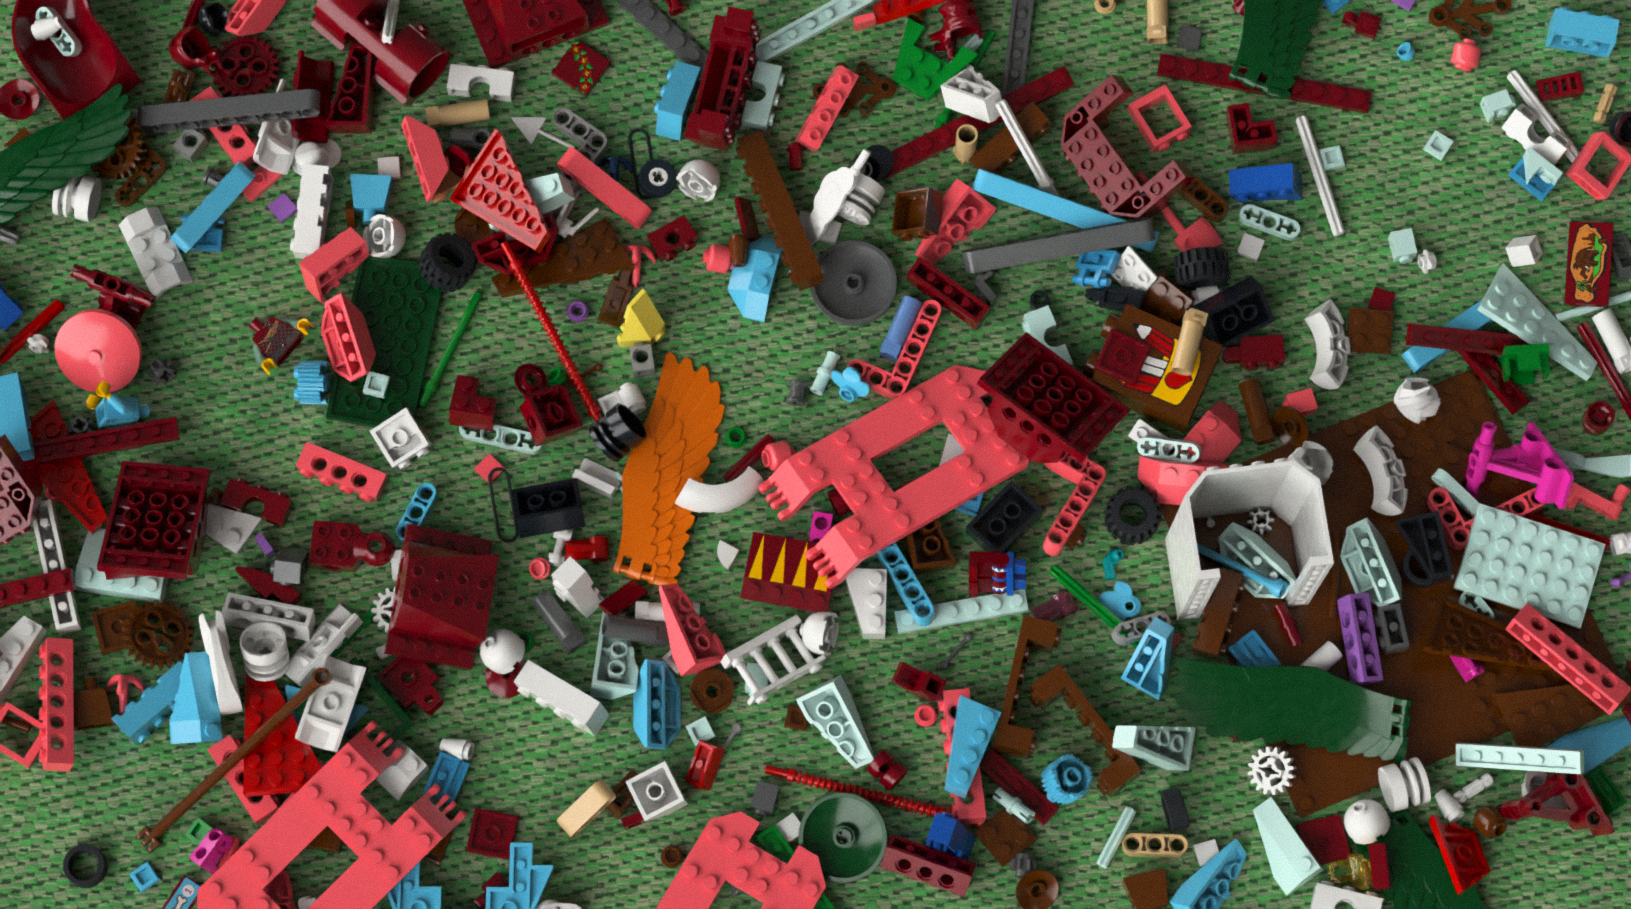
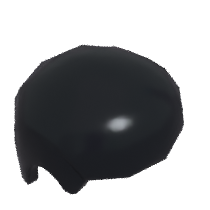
(213, 18)

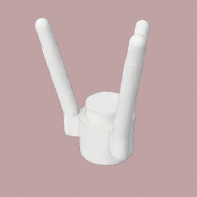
(565, 224)

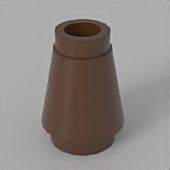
(738, 249)

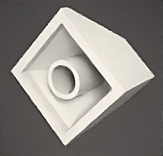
(403, 772)

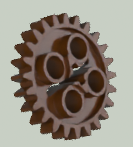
(129, 153)
(149, 651)

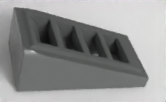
(1622, 270)

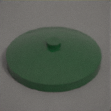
(845, 835)

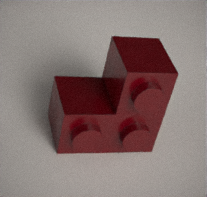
(1245, 134)
(469, 408)

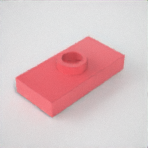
(260, 183)

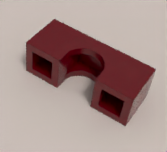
(240, 494)

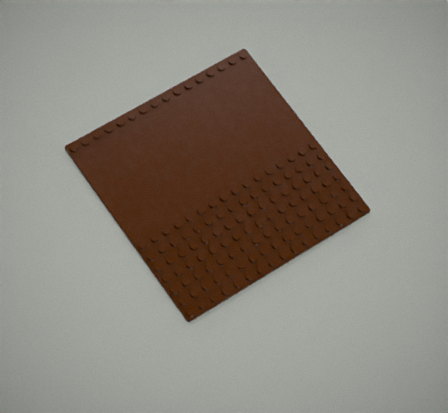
(1443, 704)

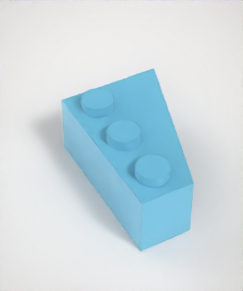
(676, 99)
(1151, 660)

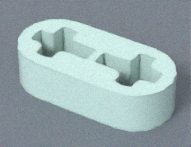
(1478, 602)

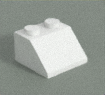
(656, 792)

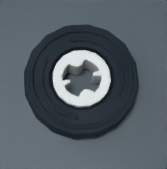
(647, 182)

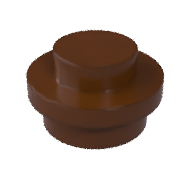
(672, 857)

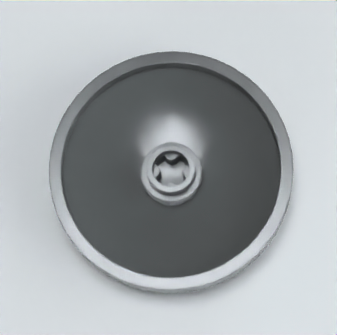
(856, 283)

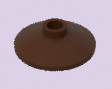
(1290, 426)
(1042, 896)

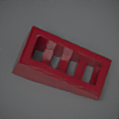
(1558, 80)

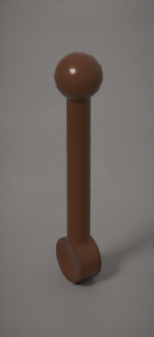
(598, 367)

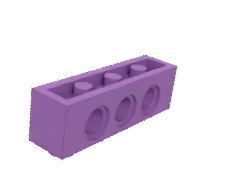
(1360, 639)

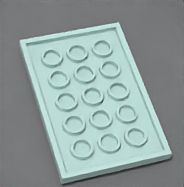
(1529, 563)

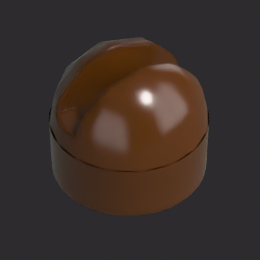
(917, 16)
(214, 496)

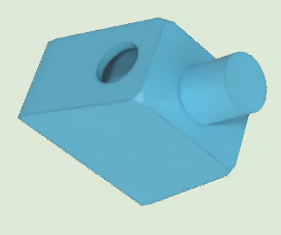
(371, 194)

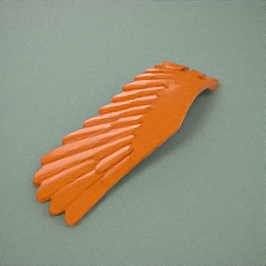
(676, 449)

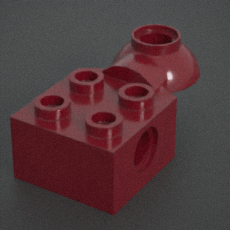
(546, 411)
(343, 547)

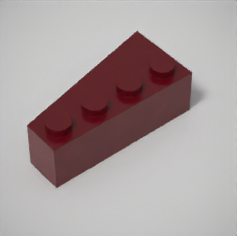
(355, 97)

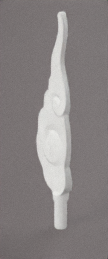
(832, 197)

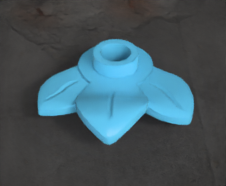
(850, 384)
(1117, 601)

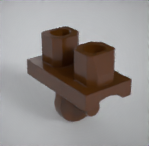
(179, 87)

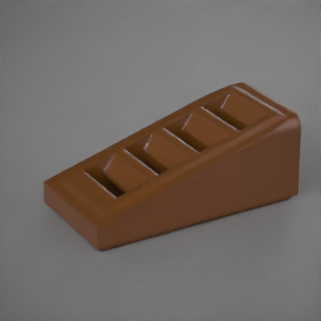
(618, 811)

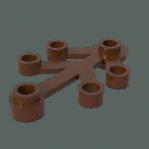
(1466, 13)
(860, 90)

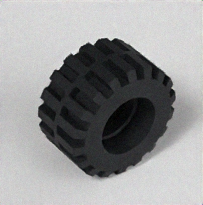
(1201, 268)
(437, 272)
(1126, 532)

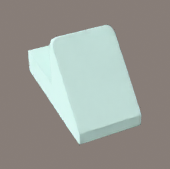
(1535, 163)

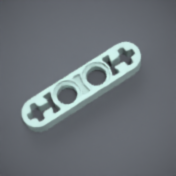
(499, 440)

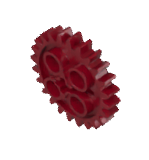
(257, 81)

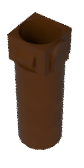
(1257, 411)

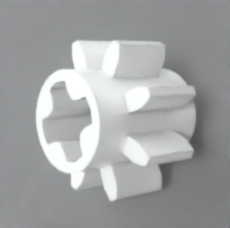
(1263, 526)

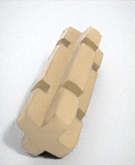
(1605, 103)

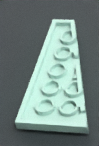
(1521, 313)

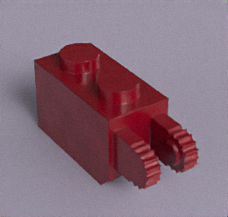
(1256, 352)

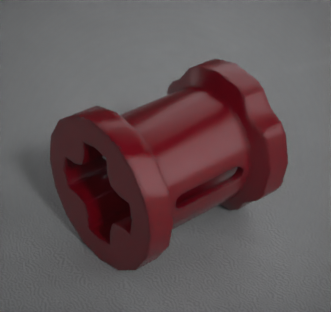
(676, 7)

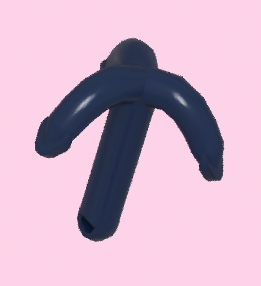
(614, 165)

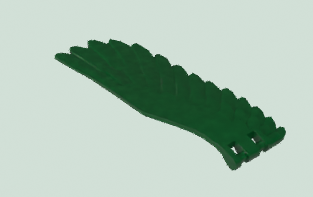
(1274, 43)
(61, 152)
(1293, 706)
(1418, 869)

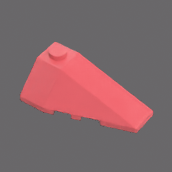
(960, 213)

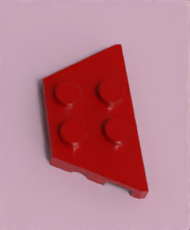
(1461, 853)

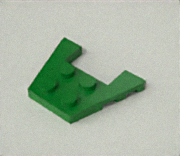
(922, 71)

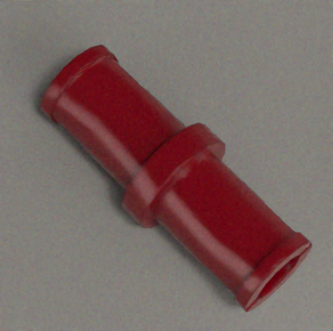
(1288, 624)

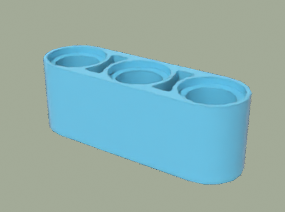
(418, 503)

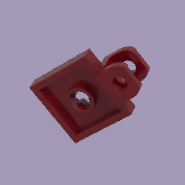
(417, 691)

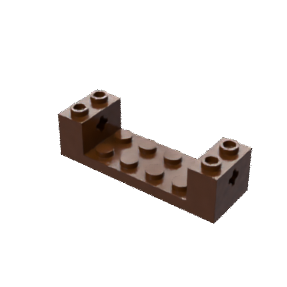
(1035, 635)
(1058, 683)

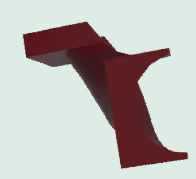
(65, 80)

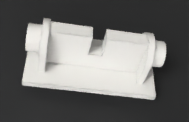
(1143, 429)

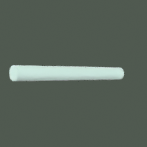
(1586, 309)

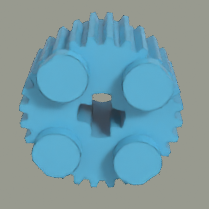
(312, 382)
(1066, 779)

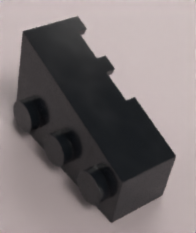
(1428, 545)

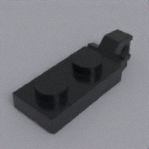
(1116, 297)

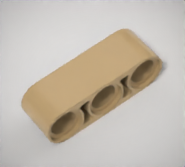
(586, 808)
(1164, 840)

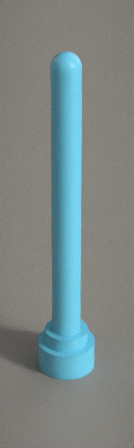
(1276, 586)

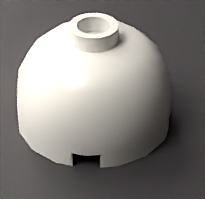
(699, 179)
(384, 236)
(820, 632)
(502, 650)
(1366, 821)

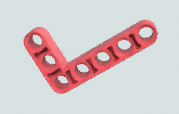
(905, 358)
(1085, 484)
(1463, 528)

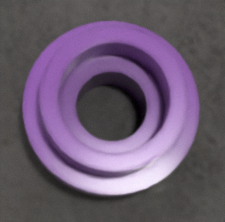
(578, 305)

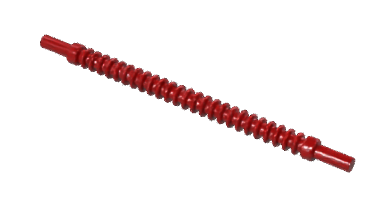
(516, 265)
(792, 775)

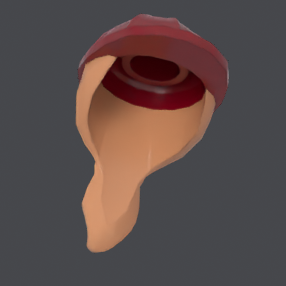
(459, 164)

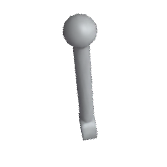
(736, 729)

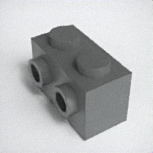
(290, 566)
(1391, 629)

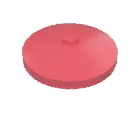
(98, 348)

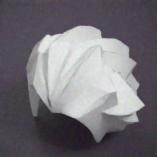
(1417, 399)
(1314, 459)

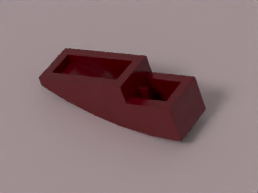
(267, 588)

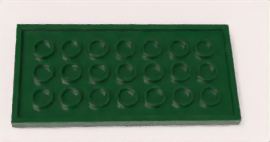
(401, 324)

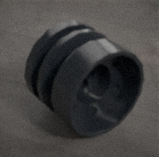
(617, 432)

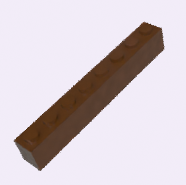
(780, 211)

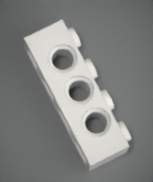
(245, 611)

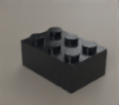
(1236, 312)
(548, 508)
(1004, 520)

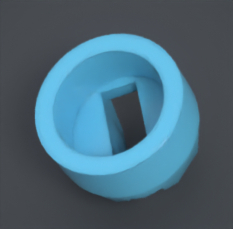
(1409, 49)

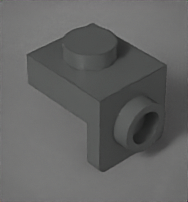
(983, 291)

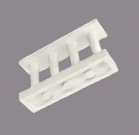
(771, 639)

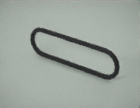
(633, 161)
(494, 506)

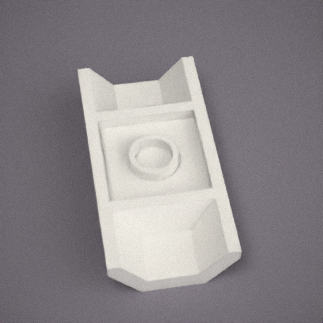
(275, 143)
(154, 251)
(323, 641)
(330, 705)

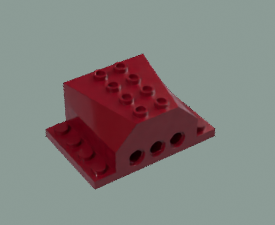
(524, 27)
(1047, 404)
(155, 522)
(441, 597)

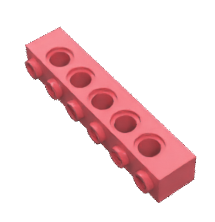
(61, 651)
(1568, 658)
(975, 811)

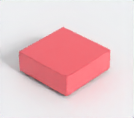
(864, 21)
(487, 465)

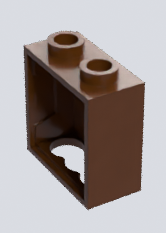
(917, 215)

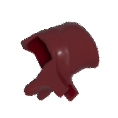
(958, 22)
(192, 48)

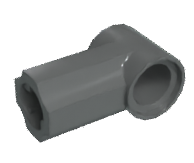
(468, 138)

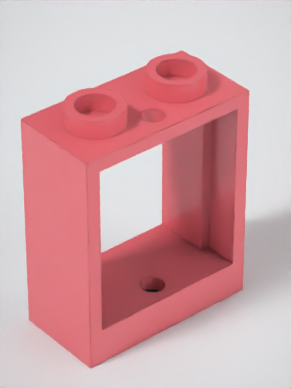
(1150, 100)
(1585, 179)
(33, 752)

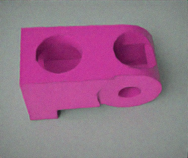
(820, 525)
(211, 850)

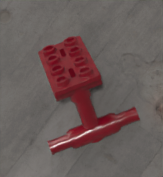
(116, 294)
(1575, 790)

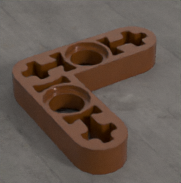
(151, 158)

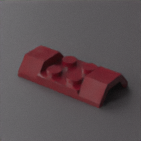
(316, 76)

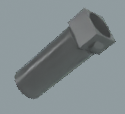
(559, 622)
(635, 630)

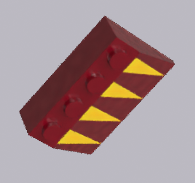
(783, 575)

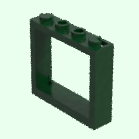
(390, 700)

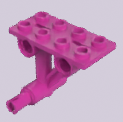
(1530, 461)

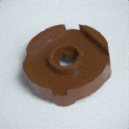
(724, 690)

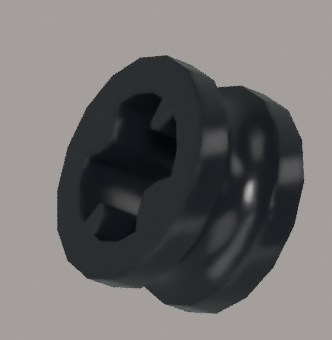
(1039, 293)

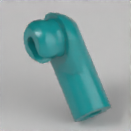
(1110, 561)

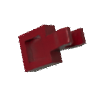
(1365, 23)
(495, 881)

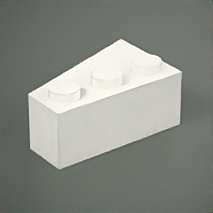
(971, 95)
(574, 585)
(868, 598)

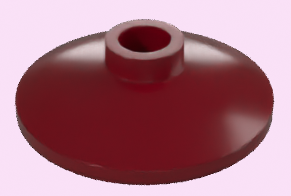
(16, 90)
(503, 686)

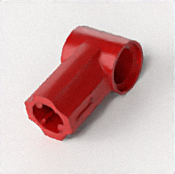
(593, 549)

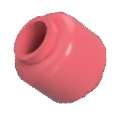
(1466, 55)
(718, 259)
(776, 453)

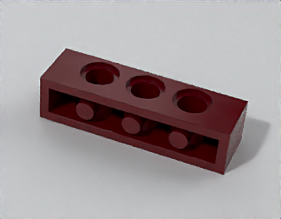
(948, 293)
(928, 865)

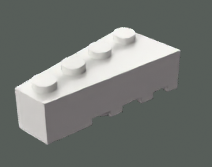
(312, 210)
(18, 647)
(561, 697)

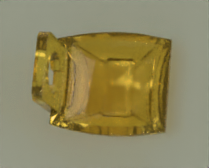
(1358, 871)

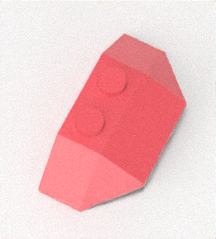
(252, 16)
(427, 155)
(347, 338)
(1216, 434)
(1169, 478)

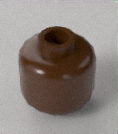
(1489, 822)

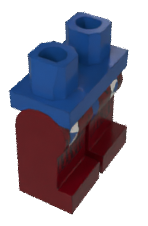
(995, 573)

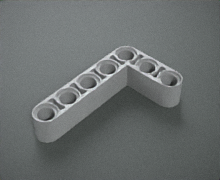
(585, 141)

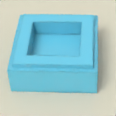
(144, 877)

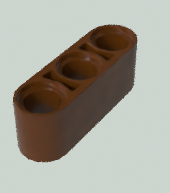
(1204, 206)

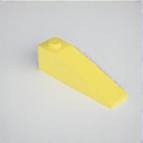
(641, 323)

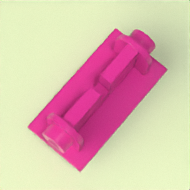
(1467, 667)

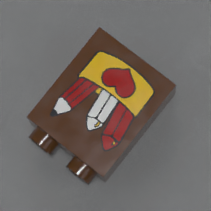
(1158, 390)

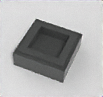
(1189, 38)

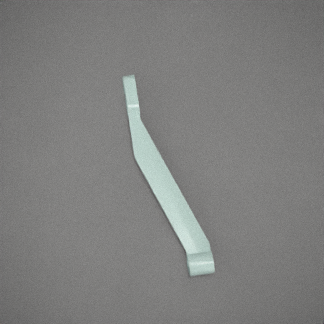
(1612, 465)

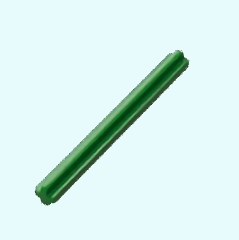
(1087, 598)

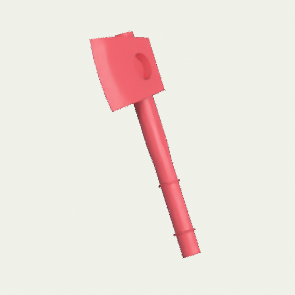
(1195, 236)

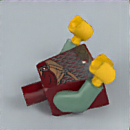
(276, 339)

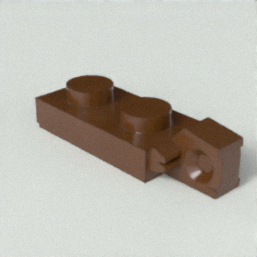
(616, 299)

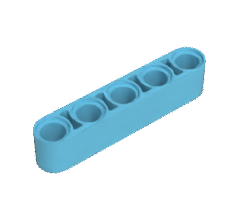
(212, 207)
(1421, 357)
(908, 585)

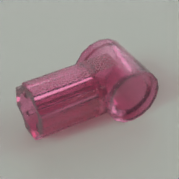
(1058, 606)

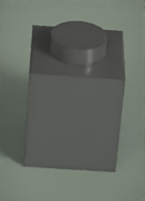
(764, 798)

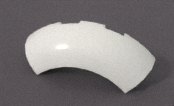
(1331, 345)
(1385, 471)
(720, 497)

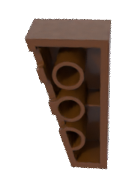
(1002, 148)
(928, 548)
(1218, 614)

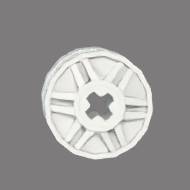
(78, 196)
(860, 202)
(264, 651)
(1405, 783)

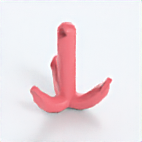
(636, 259)
(122, 688)

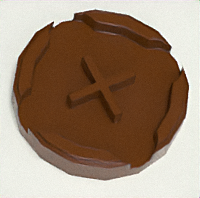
(471, 227)

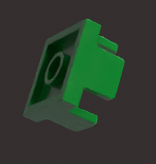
(1523, 361)

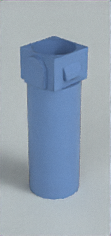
(900, 328)

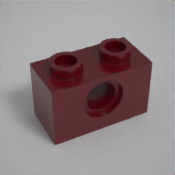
(678, 228)

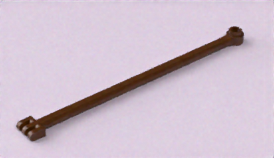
(154, 833)

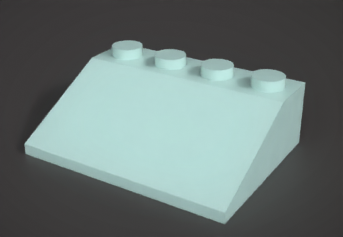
(94, 581)

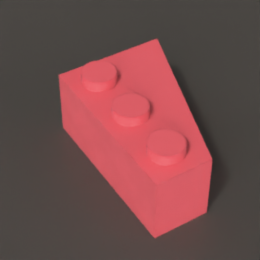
(332, 262)

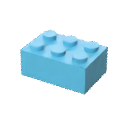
(1582, 32)

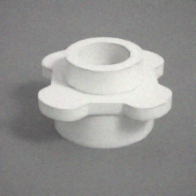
(1426, 261)
(38, 343)

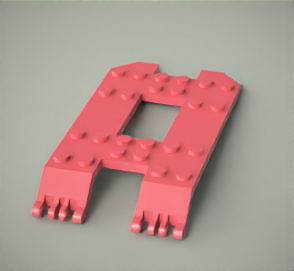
(879, 513)
(335, 801)
(726, 855)

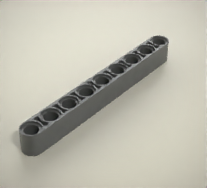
(229, 111)
(1058, 245)

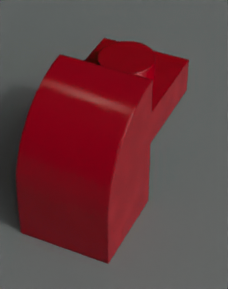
(919, 683)

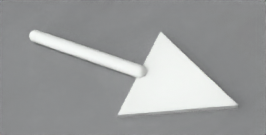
(531, 127)

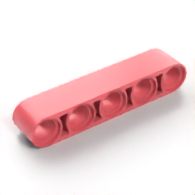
(604, 188)

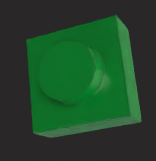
(198, 830)

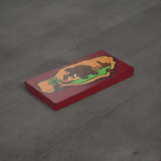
(1589, 264)

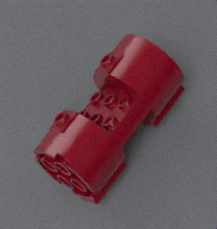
(403, 67)

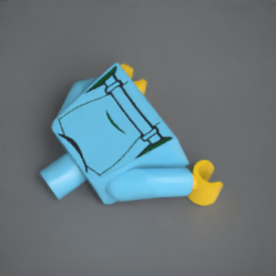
(113, 410)

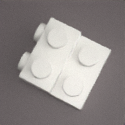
(401, 439)

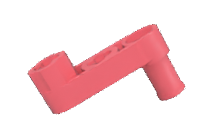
(1607, 508)

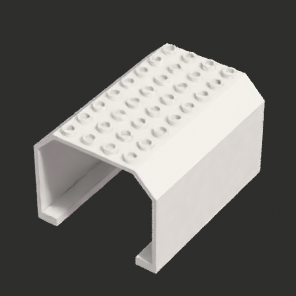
(1279, 487)

